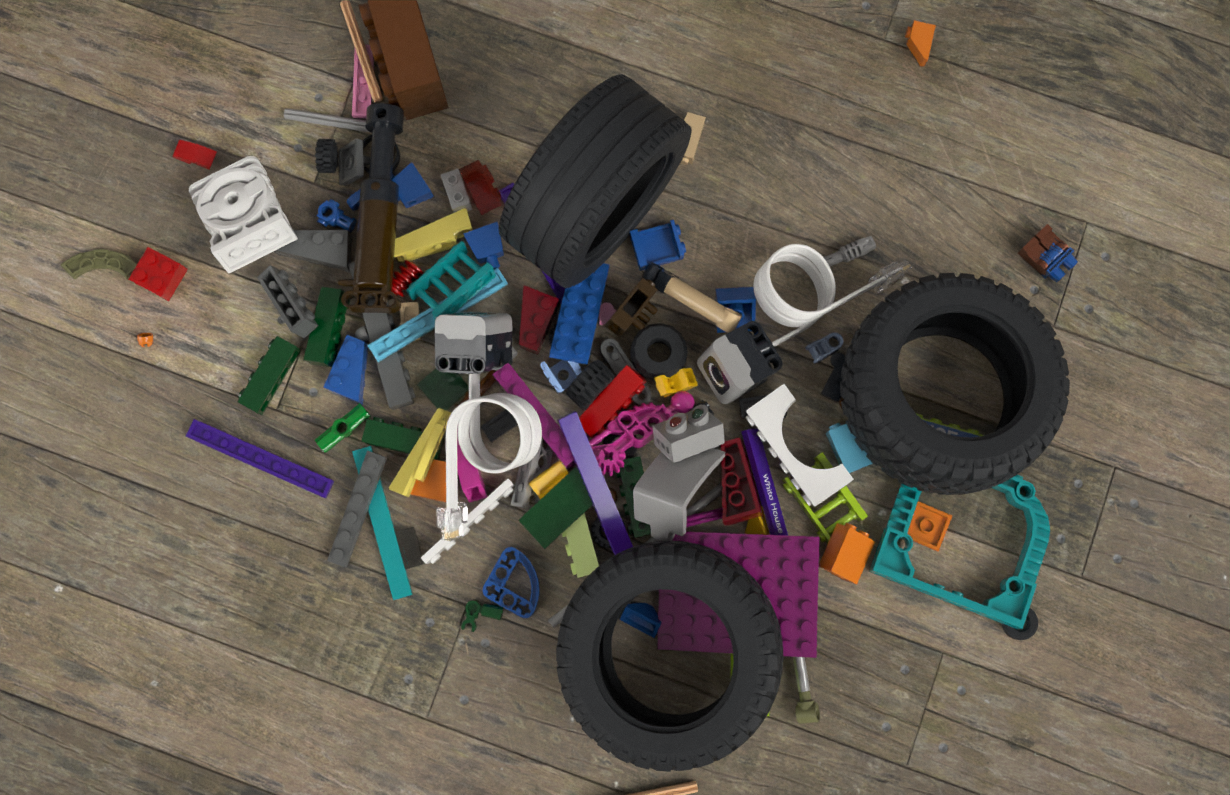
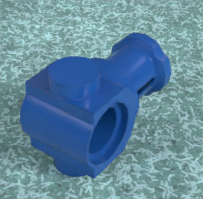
(337, 217)

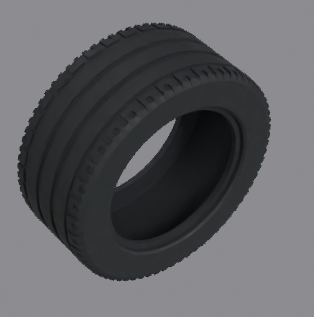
(593, 179)

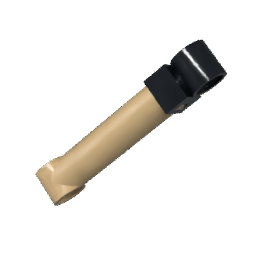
(671, 284)

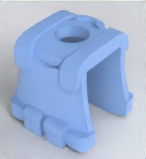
(552, 374)

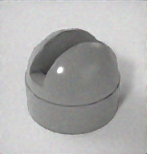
(362, 334)

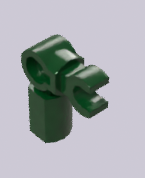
(473, 609)

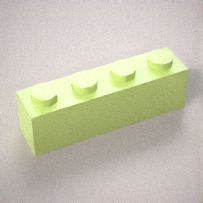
(581, 548)

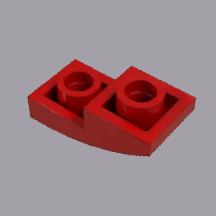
(194, 153)

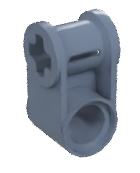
(822, 349)

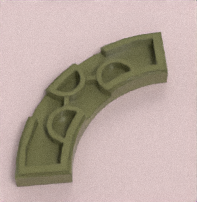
(99, 259)

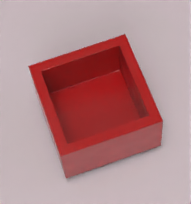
(158, 274)

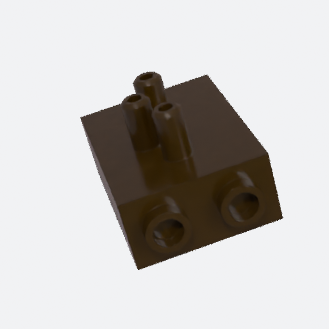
(632, 308)

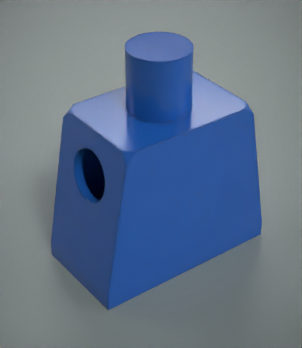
(412, 187)
(486, 244)

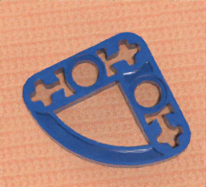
(500, 583)

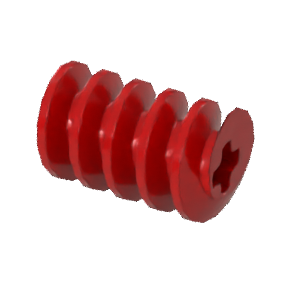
(405, 277)

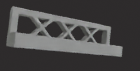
(526, 473)

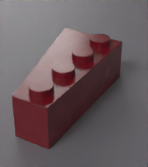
(738, 489)

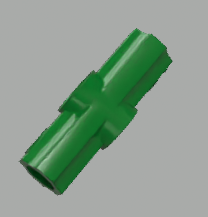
(332, 436)

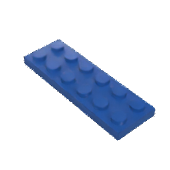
(579, 318)

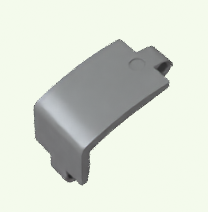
(668, 488)

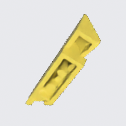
(433, 237)
(422, 455)

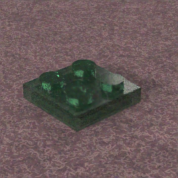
(443, 388)

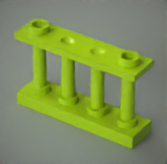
(844, 496)

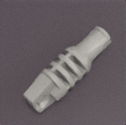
(851, 251)

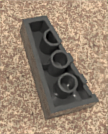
(321, 247)

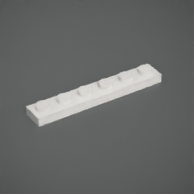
(476, 516)

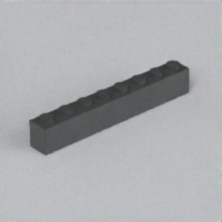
(391, 369)

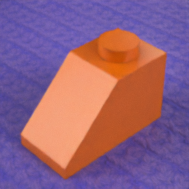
(920, 40)

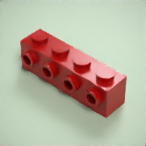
(611, 401)

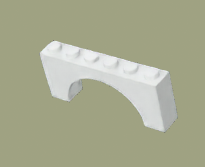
(815, 483)

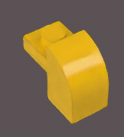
(681, 381)

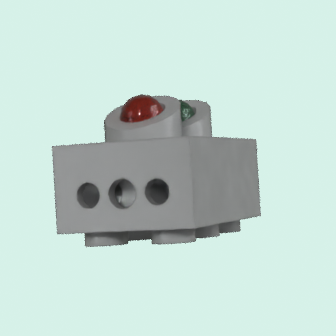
(688, 434)

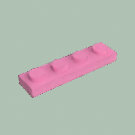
(361, 93)

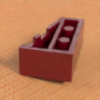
(536, 318)

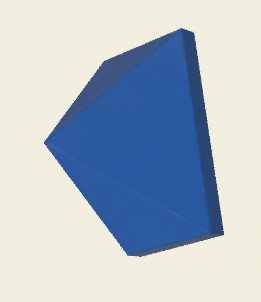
(642, 617)

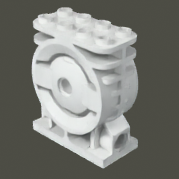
(241, 213)

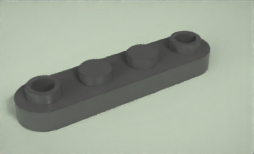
(617, 361)

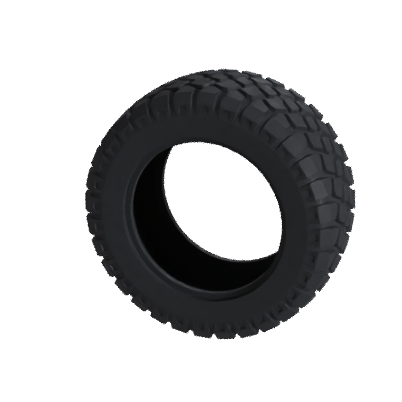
(1005, 333)
(612, 713)

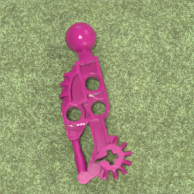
(639, 421)

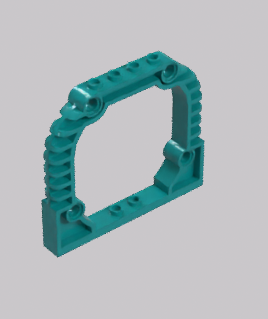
(1006, 606)

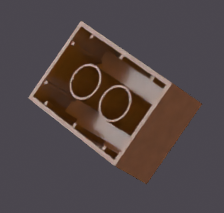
(404, 56)

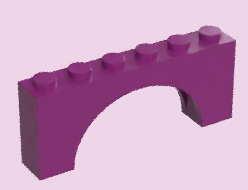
(551, 432)

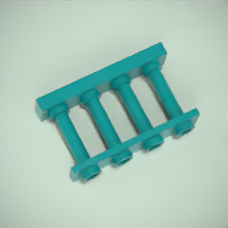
(464, 293)

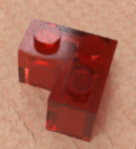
(479, 183)

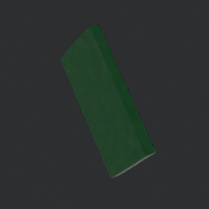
(557, 509)

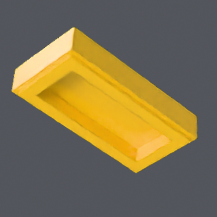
(548, 479)

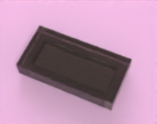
(409, 548)

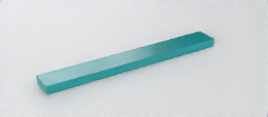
(386, 536)

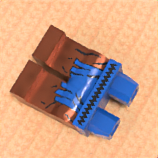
(1046, 253)

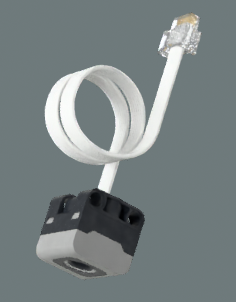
(472, 347)
(741, 360)

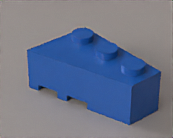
(348, 370)

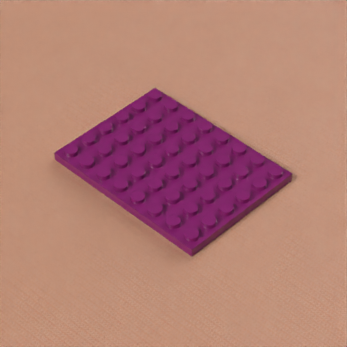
(782, 567)

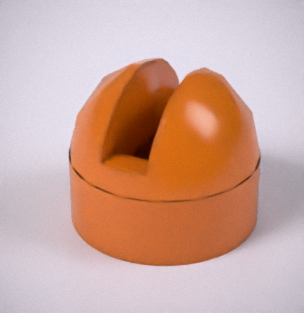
(145, 338)

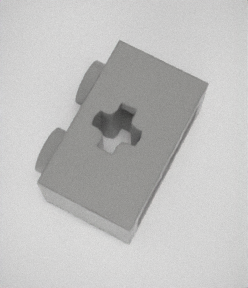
(456, 190)

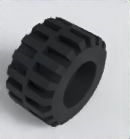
(590, 384)

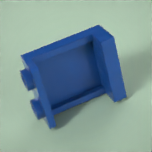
(658, 245)

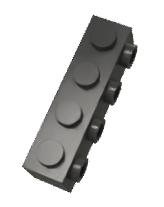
(287, 301)

